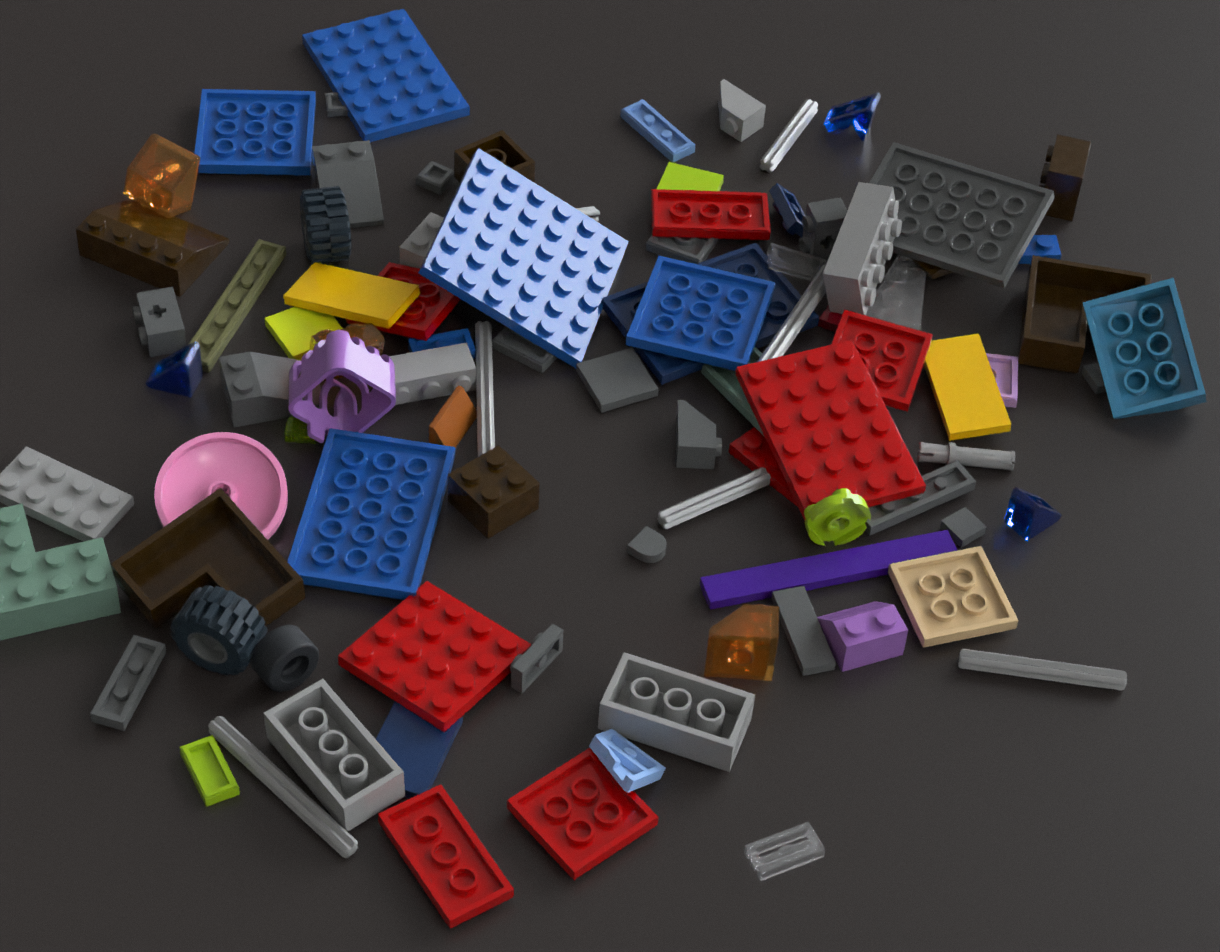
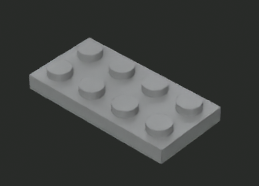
(62, 496)

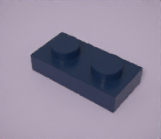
(789, 208)

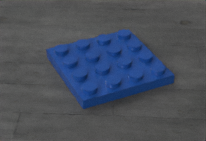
(255, 132)
(700, 313)

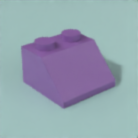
(864, 634)

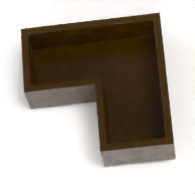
(1054, 310)
(203, 548)

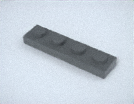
(941, 487)

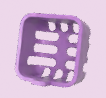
(357, 363)

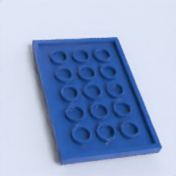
(385, 75)
(371, 514)

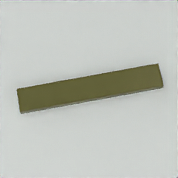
(237, 301)

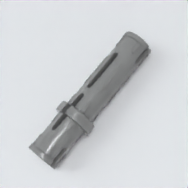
(966, 456)

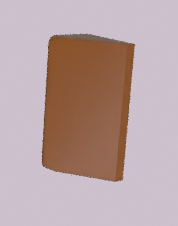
(453, 419)

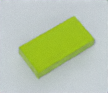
(209, 770)

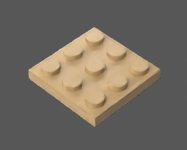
(952, 596)

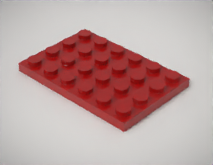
(829, 426)

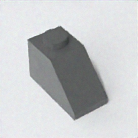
(695, 439)

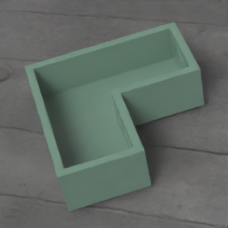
(50, 585)

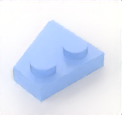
(625, 761)

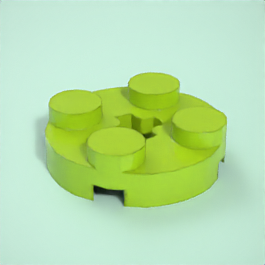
(822, 518)

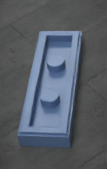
(657, 130)

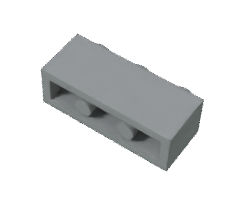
(433, 373)

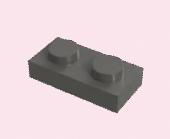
(537, 658)

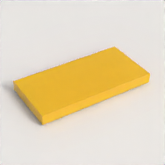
(351, 295)
(965, 388)

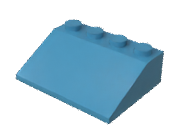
(1145, 350)

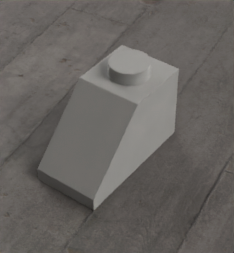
(739, 112)

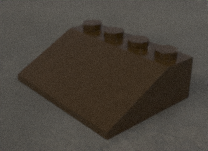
(148, 245)

